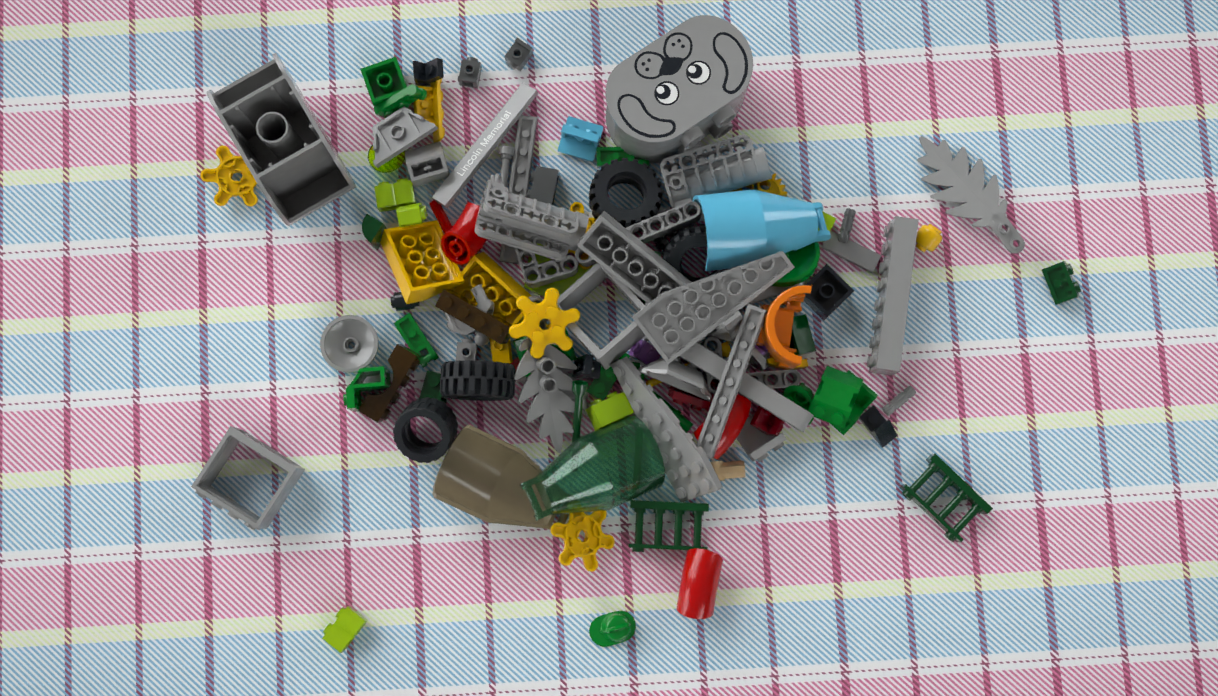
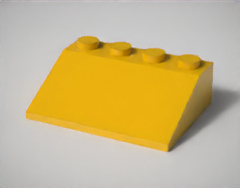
(419, 261)
(497, 285)

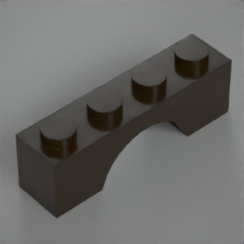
(466, 312)
(402, 363)

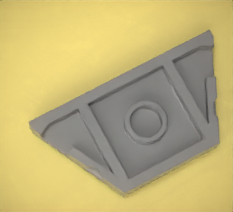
(399, 133)

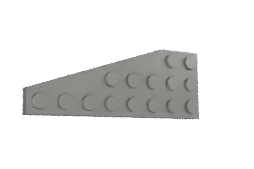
(693, 310)
(684, 462)

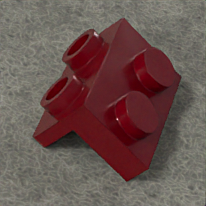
(681, 396)
(767, 422)

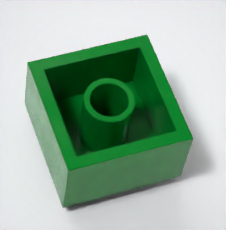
(383, 80)

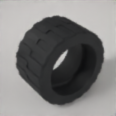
(414, 447)

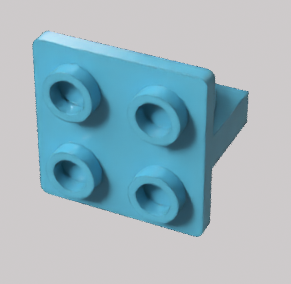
(580, 138)

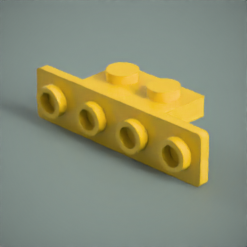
(431, 108)

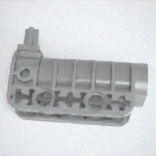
(715, 174)
(528, 221)

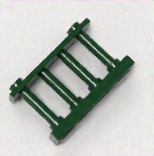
(963, 492)
(659, 509)

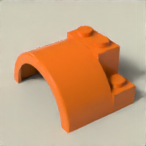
(778, 326)

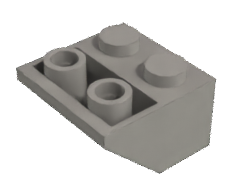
(426, 164)

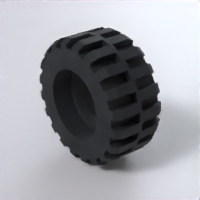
(630, 173)
(681, 243)
(477, 380)

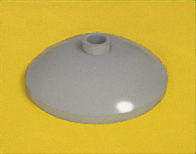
(336, 341)

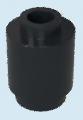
(399, 303)

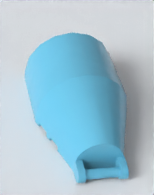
(756, 225)

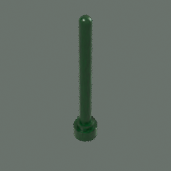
(579, 388)

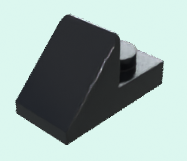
(427, 72)
(587, 367)
(878, 426)

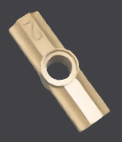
(729, 470)

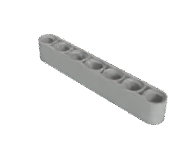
(662, 219)

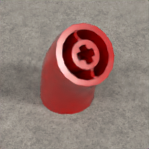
(461, 241)
(733, 426)
(699, 583)

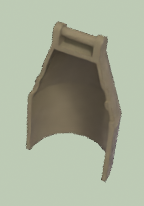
(485, 479)

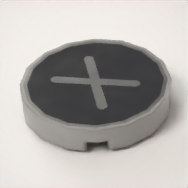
(758, 360)

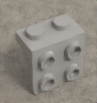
(756, 443)

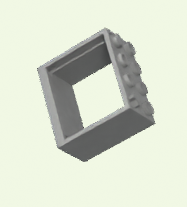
(625, 339)
(218, 460)

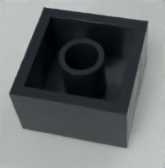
(827, 292)

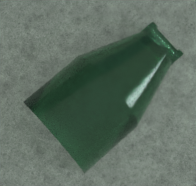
(599, 471)

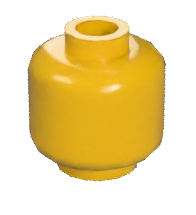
(928, 238)

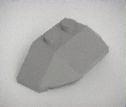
(679, 376)

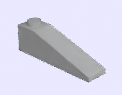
(728, 329)

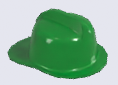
(800, 395)
(612, 628)

